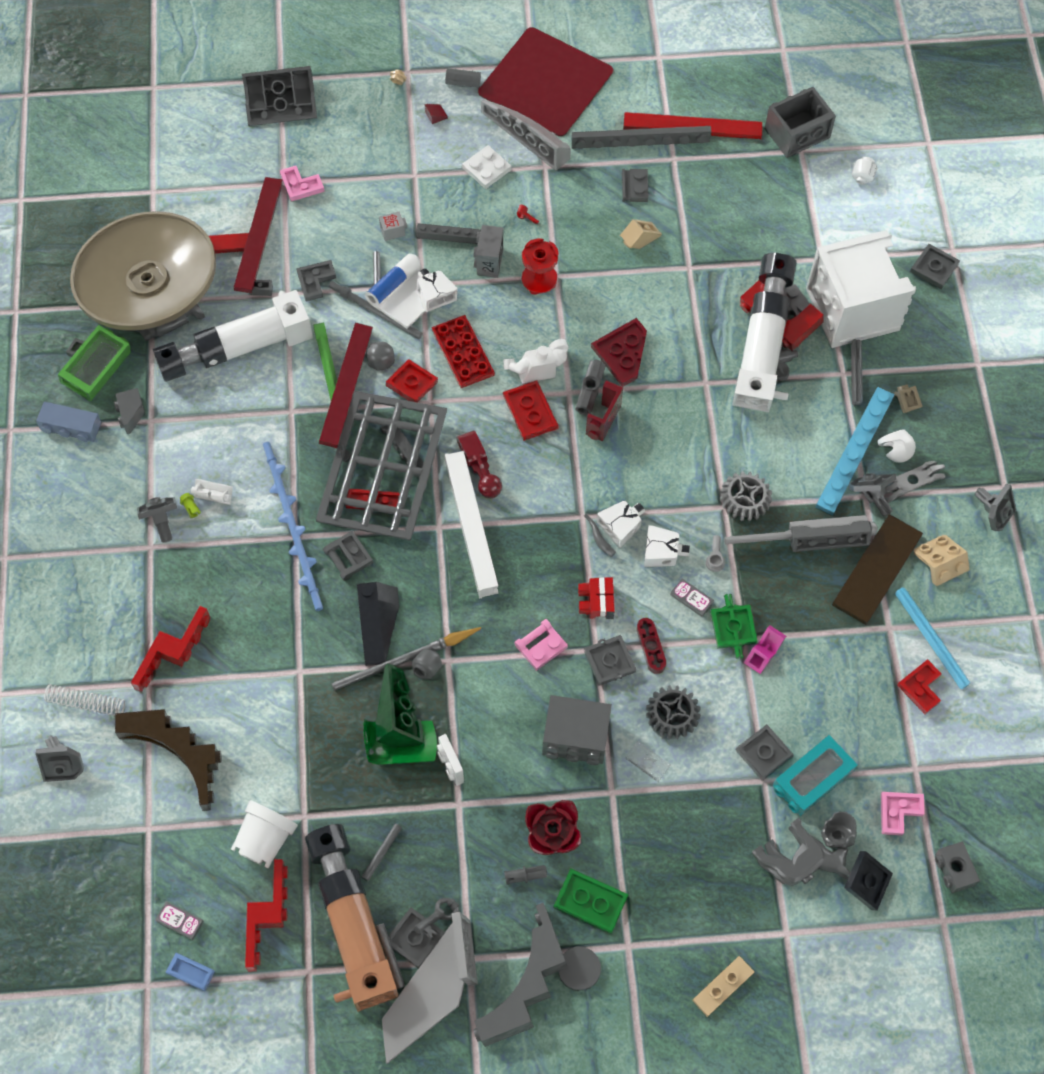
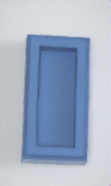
(190, 972)

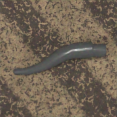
(601, 543)

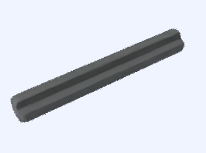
(856, 372)

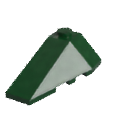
(395, 717)

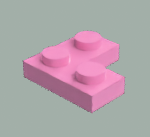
(300, 188)
(895, 807)

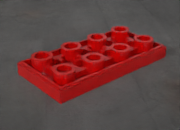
(463, 351)

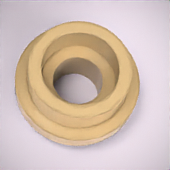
(398, 77)

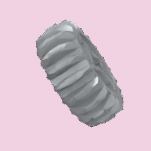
(743, 505)

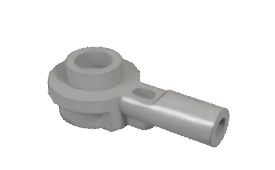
(715, 561)

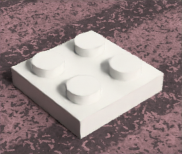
(486, 167)
(447, 755)

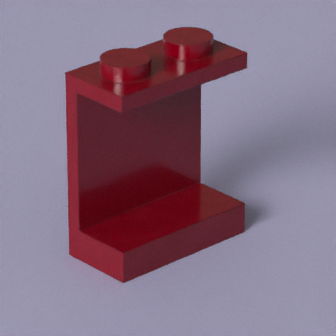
(612, 399)

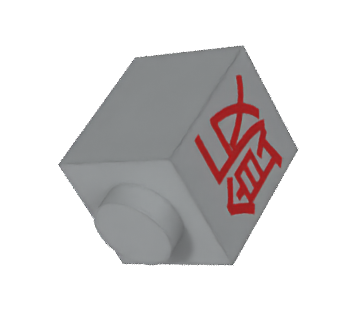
(392, 225)

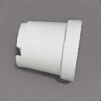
(262, 834)

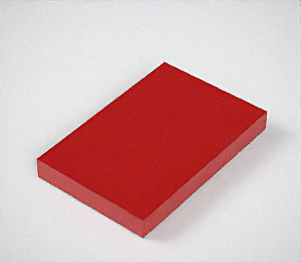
(530, 410)

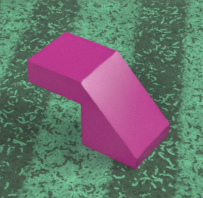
(765, 649)

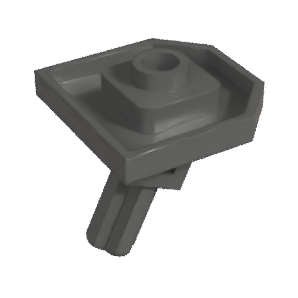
(874, 488)
(999, 507)
(157, 509)
(58, 762)

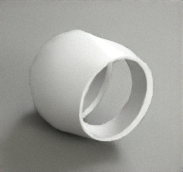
(902, 444)

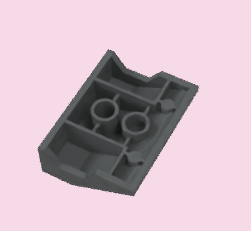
(279, 95)

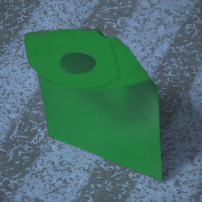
(409, 754)

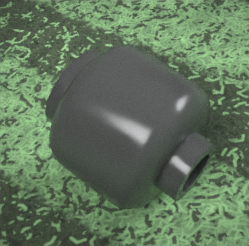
(426, 664)

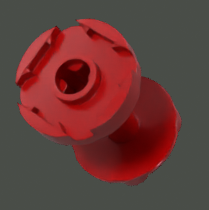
(539, 259)

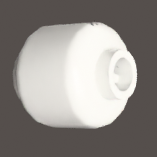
(864, 170)

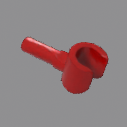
(522, 213)

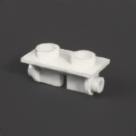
(212, 491)

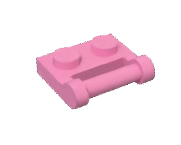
(545, 649)

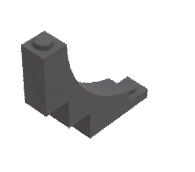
(512, 1015)

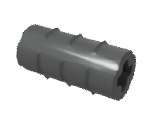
(463, 78)

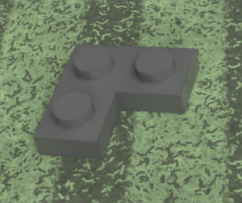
(312, 275)

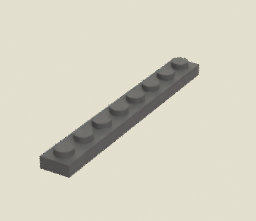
(640, 137)

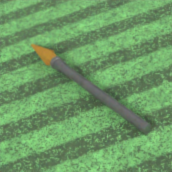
(450, 640)

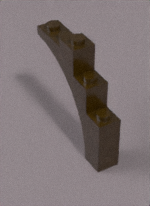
(155, 727)

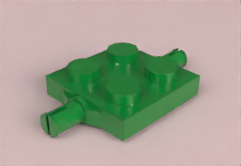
(733, 626)

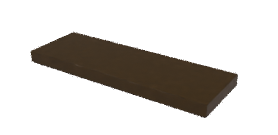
(877, 569)

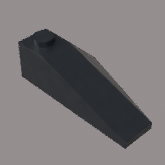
(377, 616)

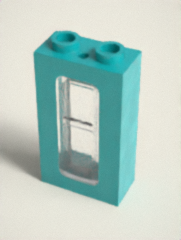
(814, 775)

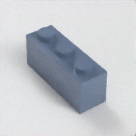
(68, 422)

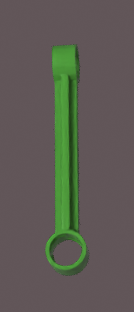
(326, 357)

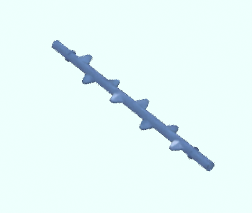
(296, 531)

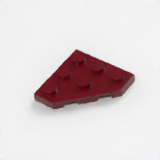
(622, 351)

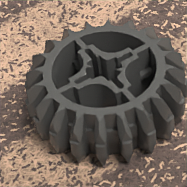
(680, 715)

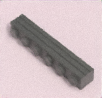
(447, 233)
(403, 446)

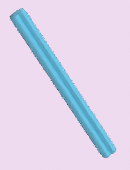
(932, 638)

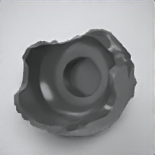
(839, 830)

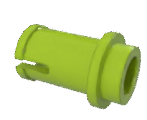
(188, 502)

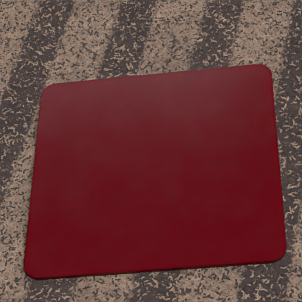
(546, 80)

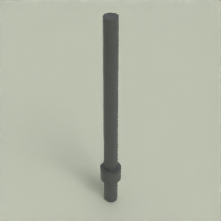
(347, 294)

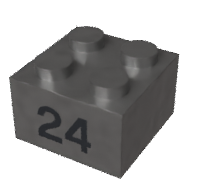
(489, 251)

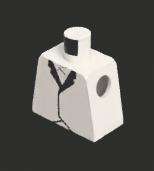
(435, 290)
(621, 521)
(663, 547)

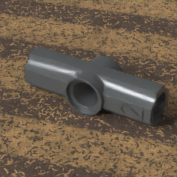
(588, 395)

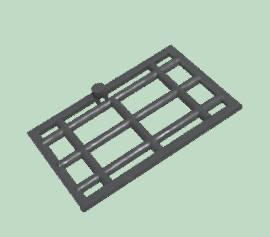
(344, 455)

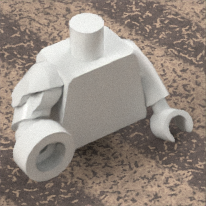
(539, 363)

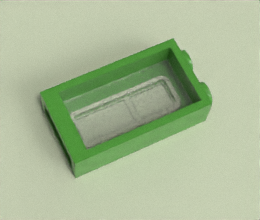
(94, 362)

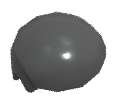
(380, 355)

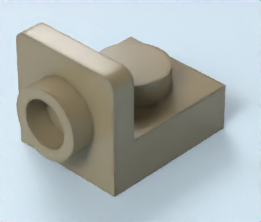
(908, 398)

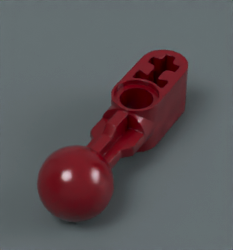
(489, 484)

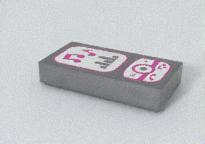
(692, 597)
(179, 920)

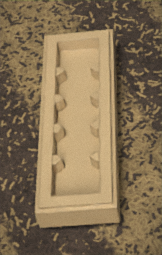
(723, 986)

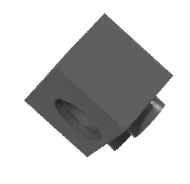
(957, 855)

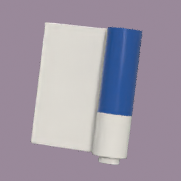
(397, 292)

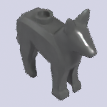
(807, 859)

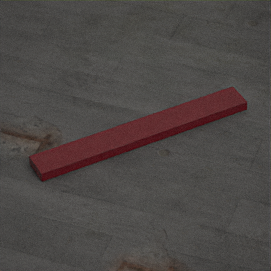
(258, 235)
(345, 385)

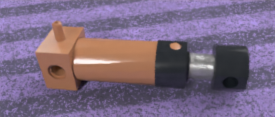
(351, 921)

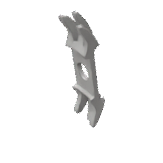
(923, 476)

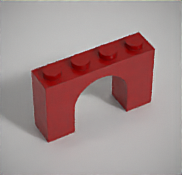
(795, 329)

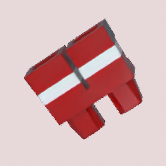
(600, 598)

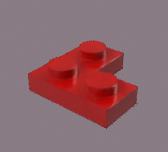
(916, 686)

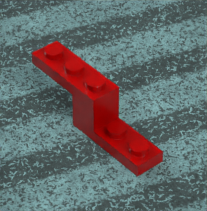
(171, 649)
(266, 915)

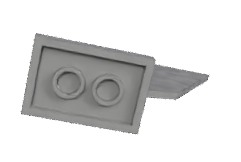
(432, 990)

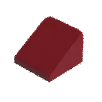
(435, 113)

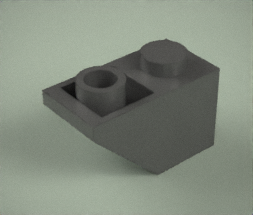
(131, 409)

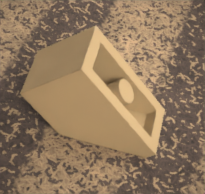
(639, 234)

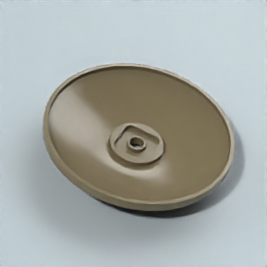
(142, 245)

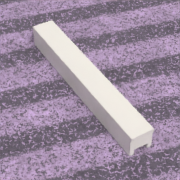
(471, 524)

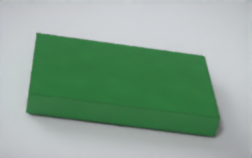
(590, 901)

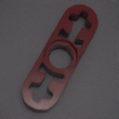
(649, 654)

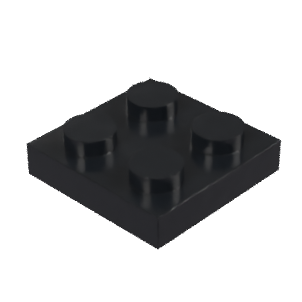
(868, 880)

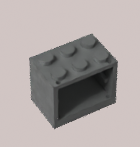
(799, 122)
(576, 730)

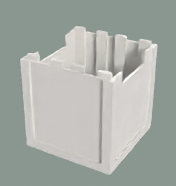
(858, 289)

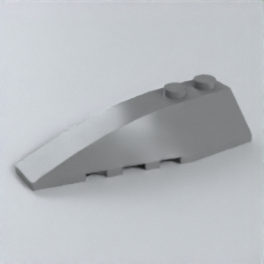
(529, 134)

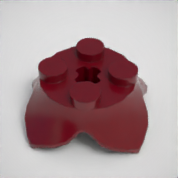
(561, 815)

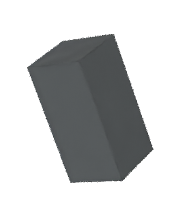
(262, 288)

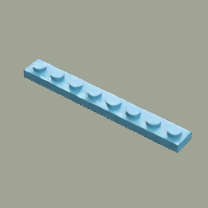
(854, 451)

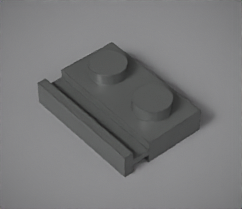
(635, 185)

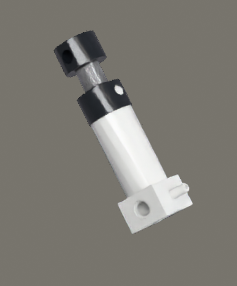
(765, 334)
(218, 344)

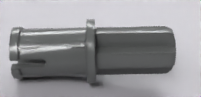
(525, 874)

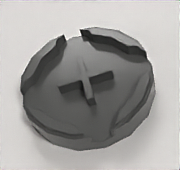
(582, 969)

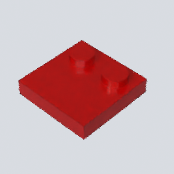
(411, 381)

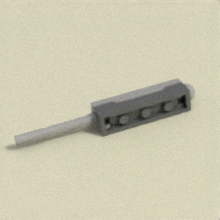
(819, 534)

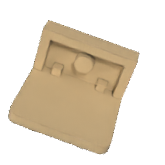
(944, 559)

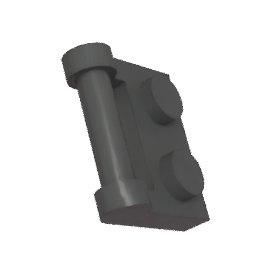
(353, 551)

